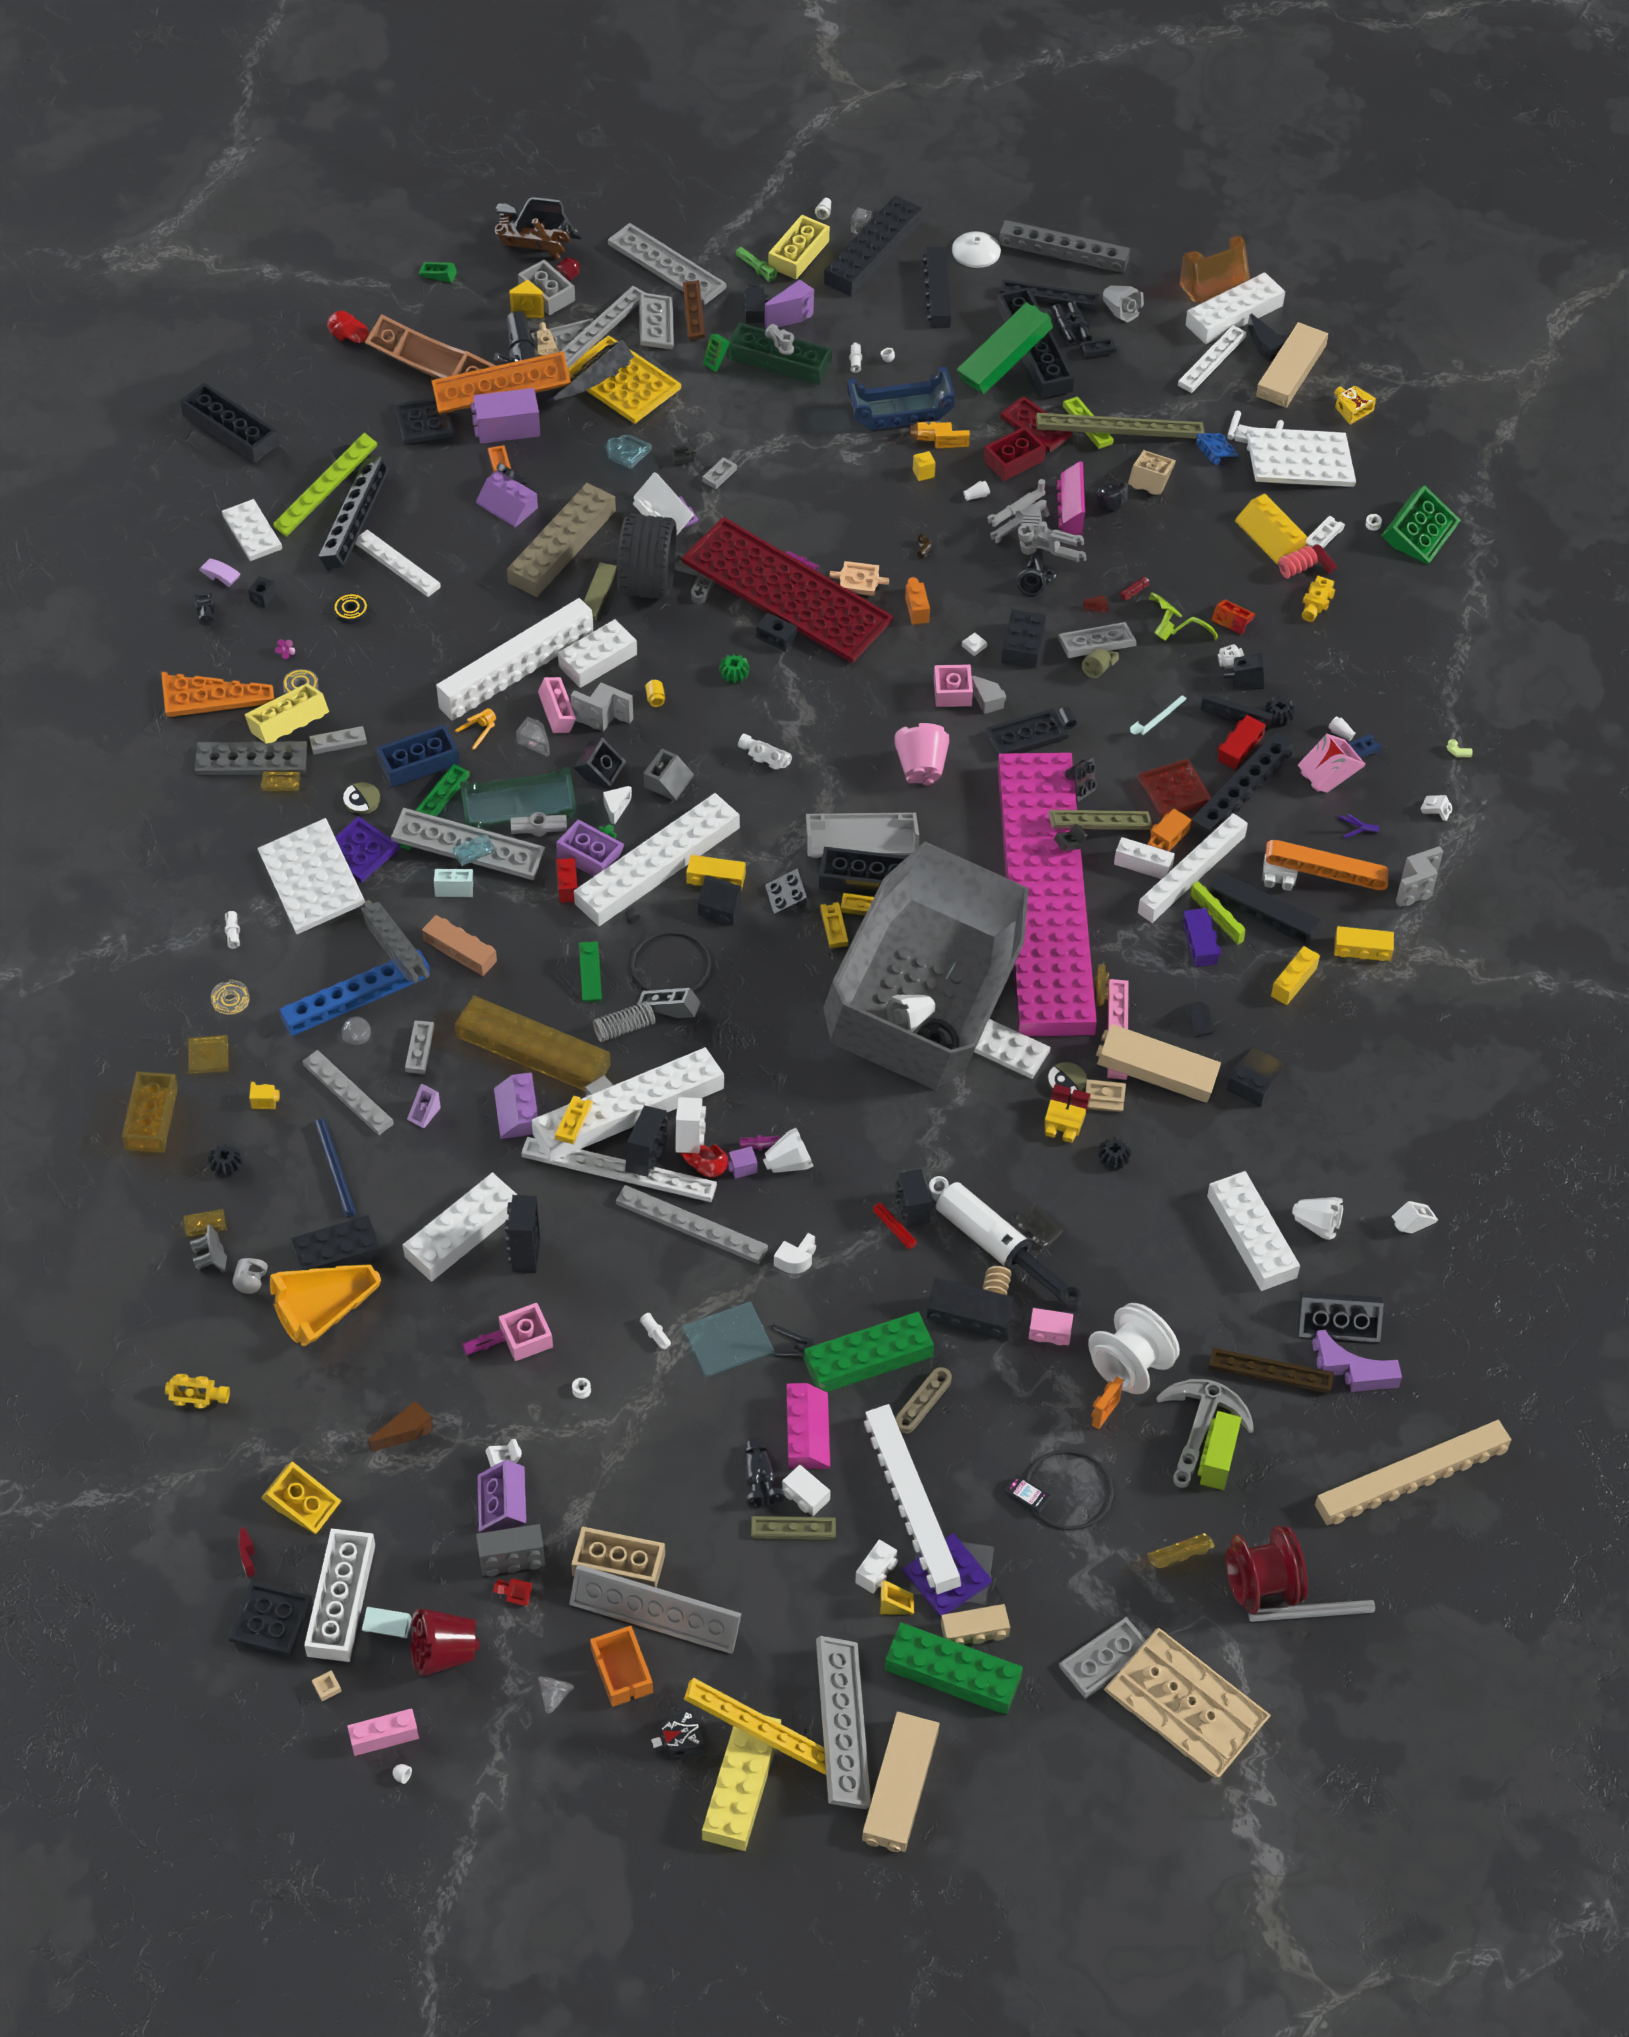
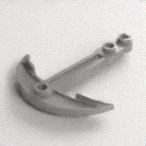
(1200, 1390)

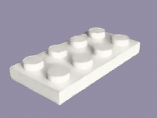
(252, 530)
(1011, 1049)

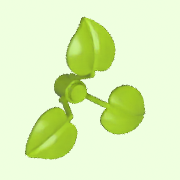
(1166, 627)

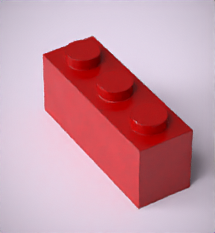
(1241, 742)

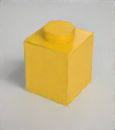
(924, 466)

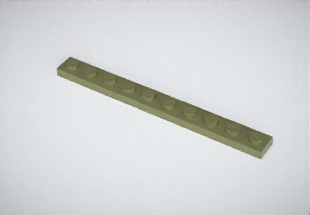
(1118, 425)

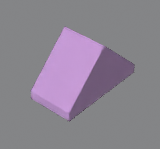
(424, 1106)

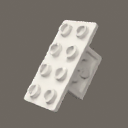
(658, 499)

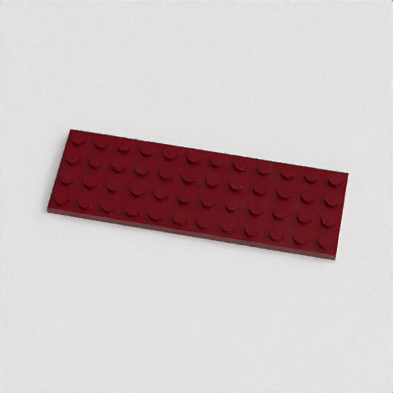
(787, 589)

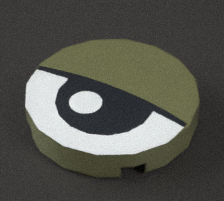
(361, 798)
(1067, 1075)

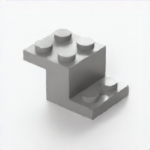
(602, 707)
(1419, 877)

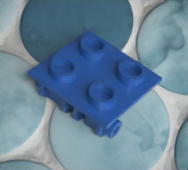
(1215, 446)

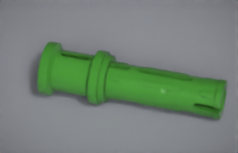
(760, 267)

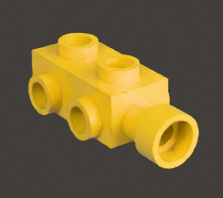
(1317, 598)
(193, 1391)

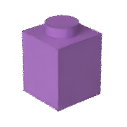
(742, 1162)

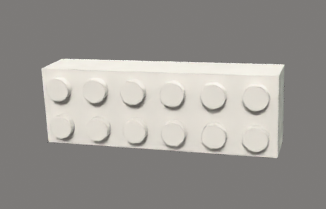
(1233, 307)
(459, 1227)
(1253, 1231)
(340, 1595)

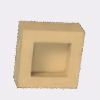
(326, 1685)

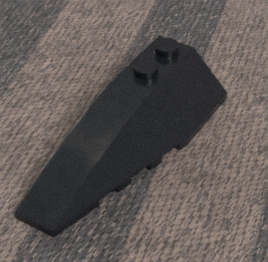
(596, 370)

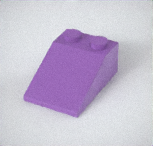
(790, 306)

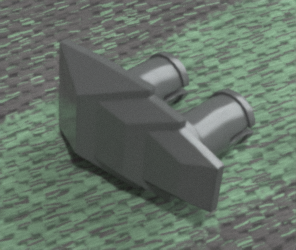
(216, 1252)

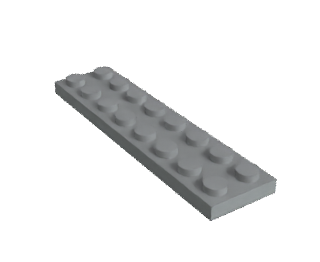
(664, 261)
(443, 835)
(655, 1609)
(843, 1723)

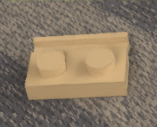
(1106, 1095)

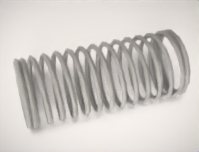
(648, 1013)

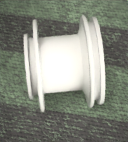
(1139, 1343)

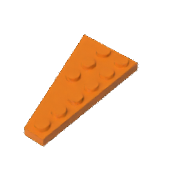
(207, 694)

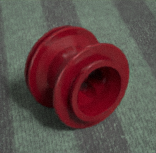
(1267, 1569)

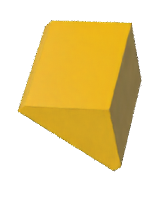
(527, 299)

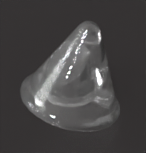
(553, 1692)

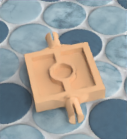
(860, 578)

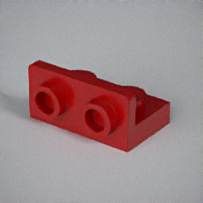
(1232, 616)

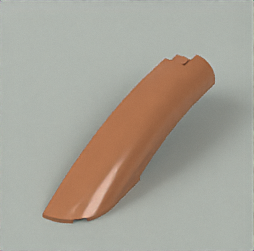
(422, 351)

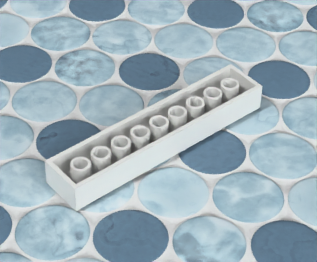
(514, 659)
(656, 859)
(621, 1104)

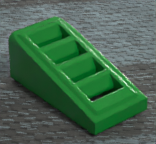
(444, 271)
(712, 345)

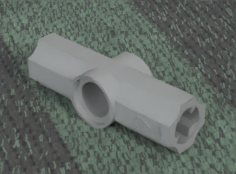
(538, 824)

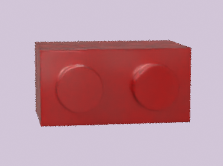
(566, 879)

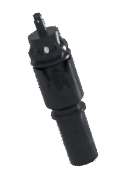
(520, 345)

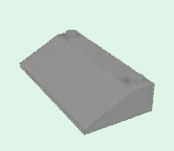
(863, 832)

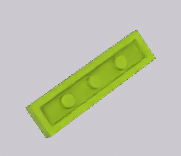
(1076, 407)
(1218, 912)

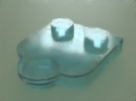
(627, 450)

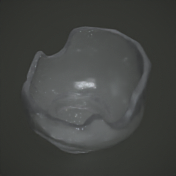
(356, 1030)

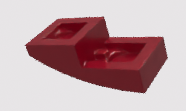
(246, 1549)

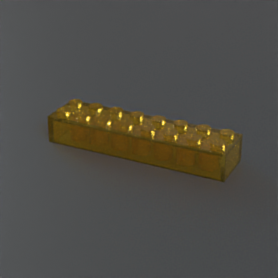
(531, 1043)

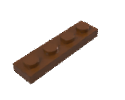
(694, 310)

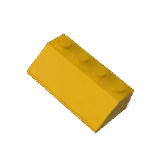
(1271, 528)

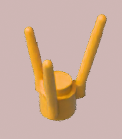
(484, 718)

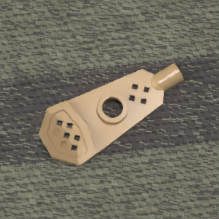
(545, 347)

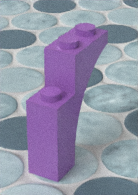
(1359, 1372)

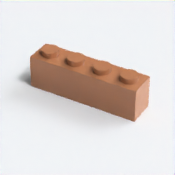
(459, 945)

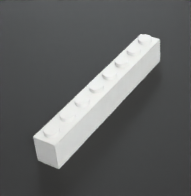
(1192, 868)

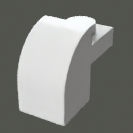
(795, 1259)

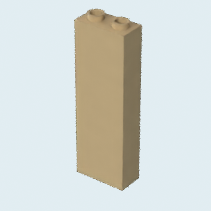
(1292, 365)
(1158, 1063)
(900, 1782)

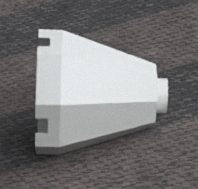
(909, 1010)
(788, 1154)
(1319, 1215)

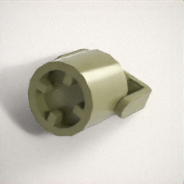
(1098, 662)

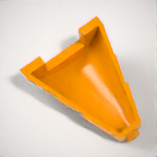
(319, 1298)

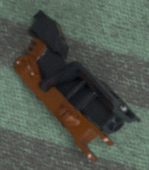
(538, 226)

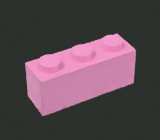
(557, 705)
(383, 1732)

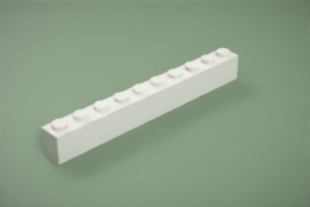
(913, 1500)

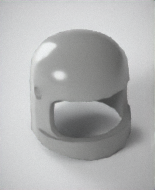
(248, 1281)

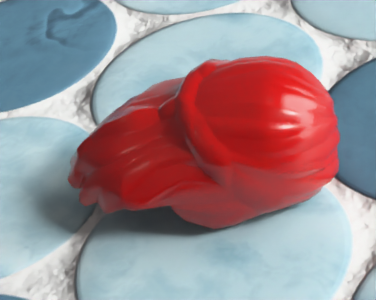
(344, 325)
(709, 1161)

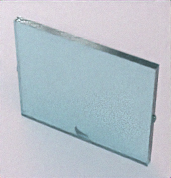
(728, 1339)

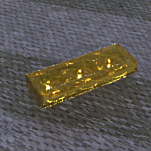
(1180, 1551)

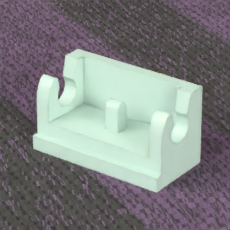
(453, 882)
(386, 1622)

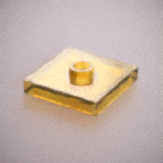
(208, 1054)

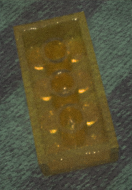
(150, 1112)

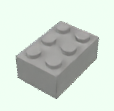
(556, 289)

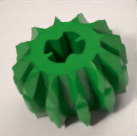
(734, 668)

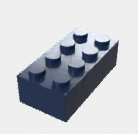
(418, 755)

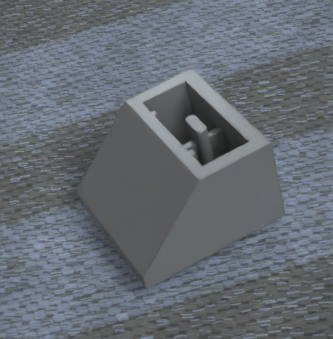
(667, 775)

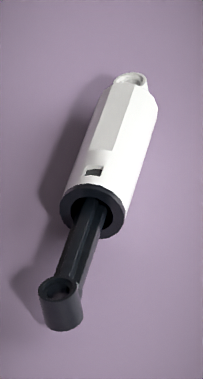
(997, 1237)

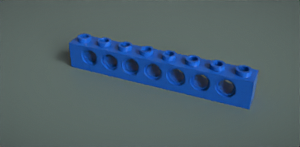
(351, 994)

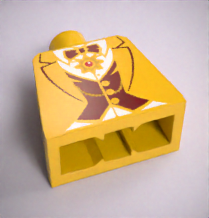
(1354, 403)

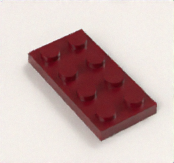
(1024, 413)

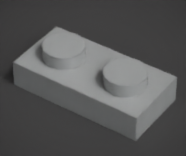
(719, 473)

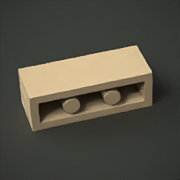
(976, 1625)

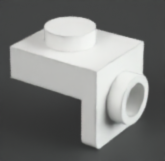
(1437, 805)
(499, 1453)

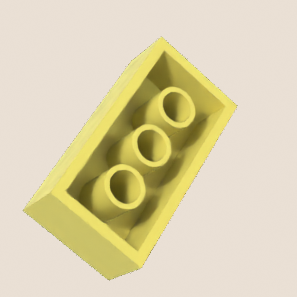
(799, 246)
(286, 713)

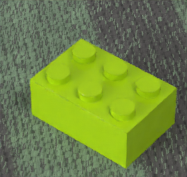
(1219, 1450)

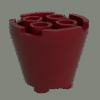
(441, 1641)

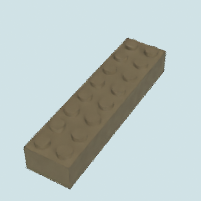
(561, 540)

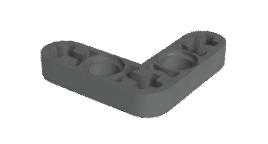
(697, 586)

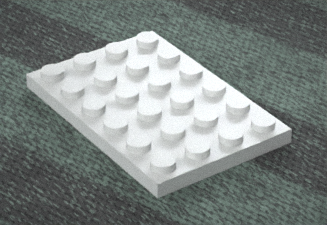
(1300, 457)
(311, 876)

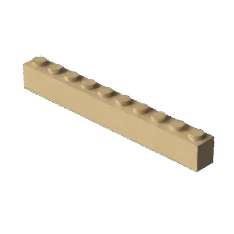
(1412, 1473)

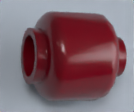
(568, 268)

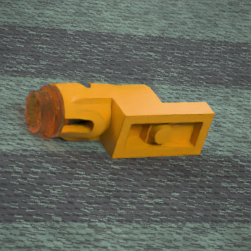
(940, 433)

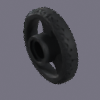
(934, 1034)

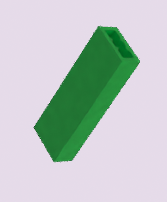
(1005, 348)

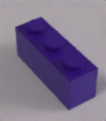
(1201, 937)

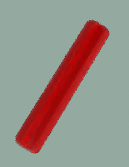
(894, 1225)

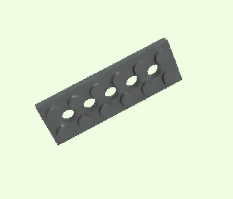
(243, 750)

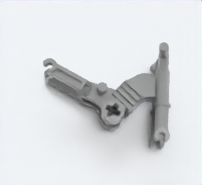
(1032, 528)

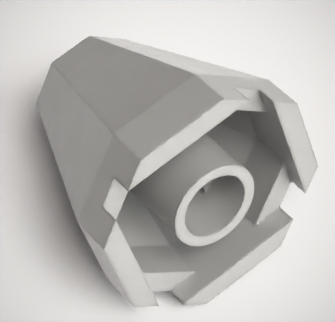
(1123, 301)

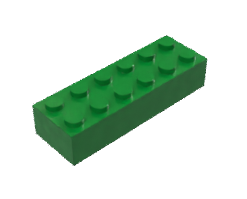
(869, 1352)
(953, 1668)

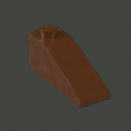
(405, 1427)

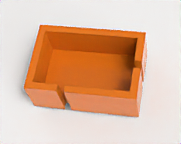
(621, 1666)

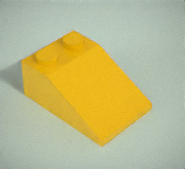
(301, 1498)

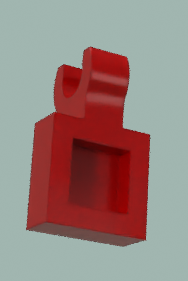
(516, 1591)

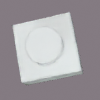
(974, 644)

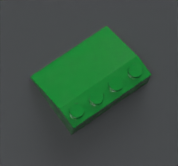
(1421, 526)

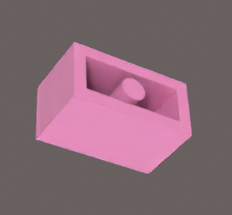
(1050, 1326)

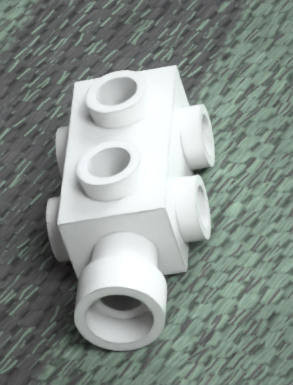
(765, 752)

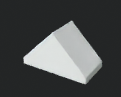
(616, 802)

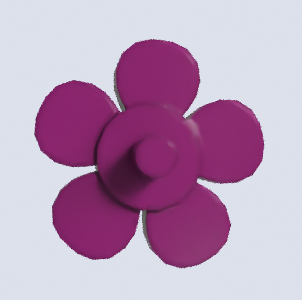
(285, 648)

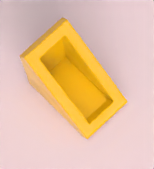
(895, 1600)

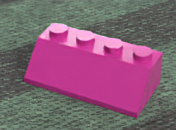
(1071, 500)
(807, 1427)

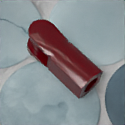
(1324, 559)

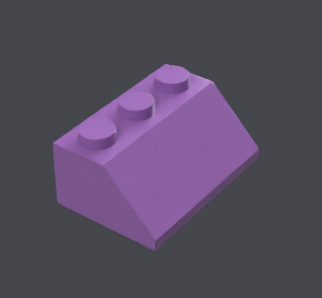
(507, 498)
(589, 847)
(516, 1105)
(501, 1497)

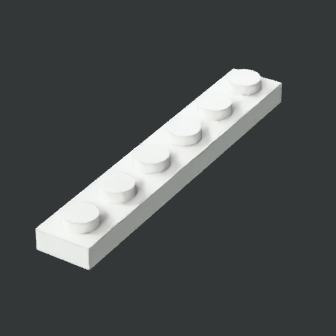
(1212, 358)
(397, 563)

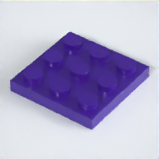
(365, 848)
(972, 1579)

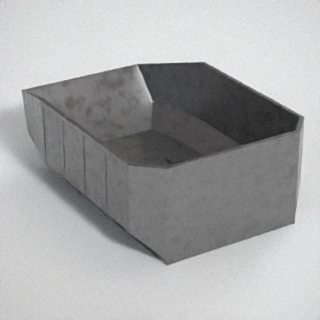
(918, 925)

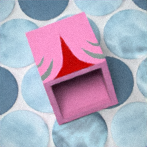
(1330, 763)

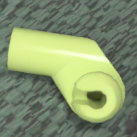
(1458, 752)

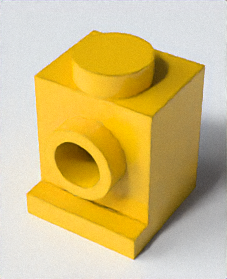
(263, 1096)

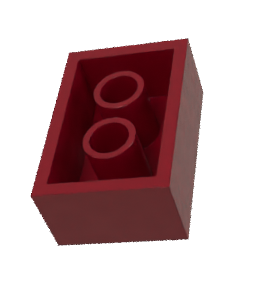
(1014, 453)

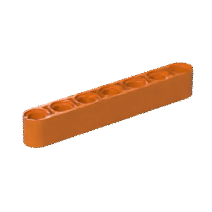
(1327, 865)

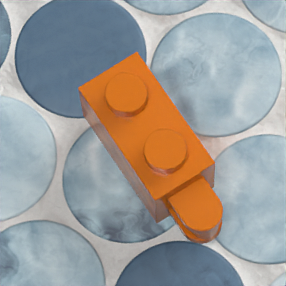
(917, 602)
(1169, 830)

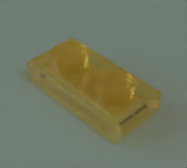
(280, 781)
(1102, 978)
(197, 1223)

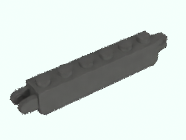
(394, 941)

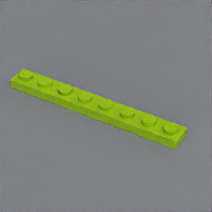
(325, 484)

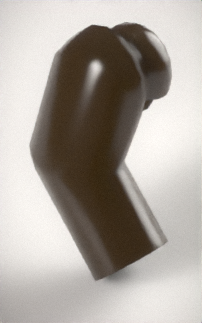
(924, 544)

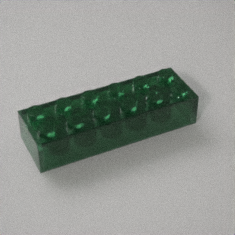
(752, 347)

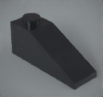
(1265, 339)

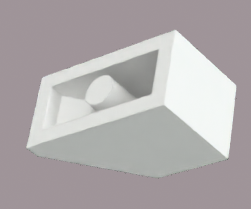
(1413, 1217)

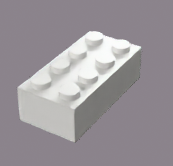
(597, 653)

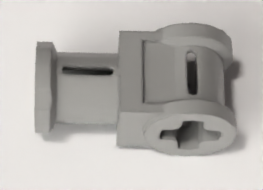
(782, 339)

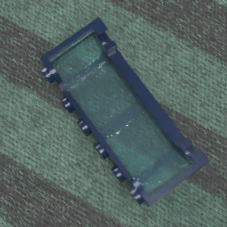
(902, 403)

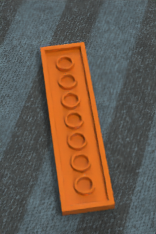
(538, 373)

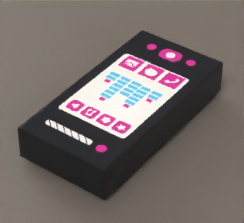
(1027, 1494)

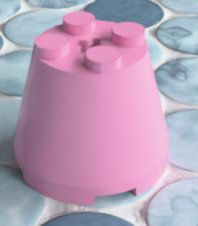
(922, 752)

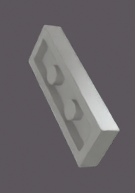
(338, 740)
(419, 1047)

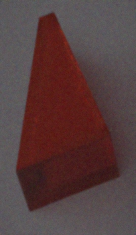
(1096, 603)

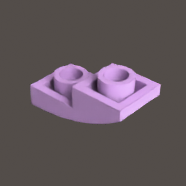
(221, 571)

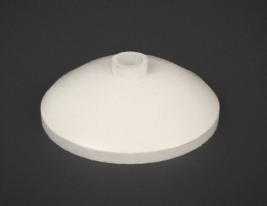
(976, 249)

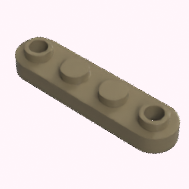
(923, 1399)

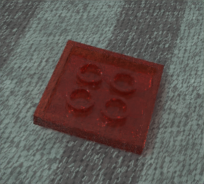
(1174, 787)

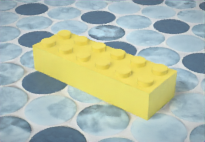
(738, 1790)

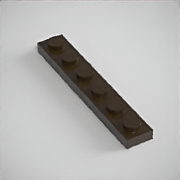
(1271, 1370)

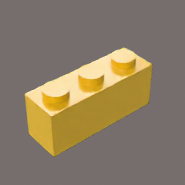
(717, 868)
(1364, 943)
(1295, 975)

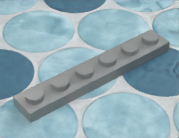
(348, 1092)

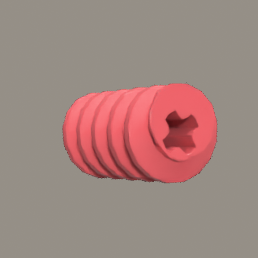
(1297, 561)

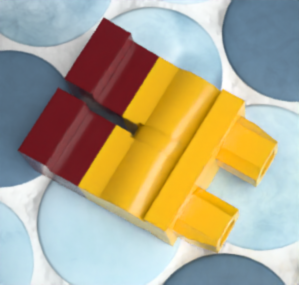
(1065, 1119)

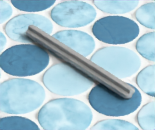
(1313, 1610)

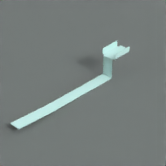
(1137, 728)

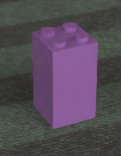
(506, 415)

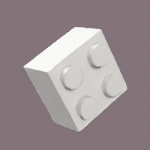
(690, 1125)

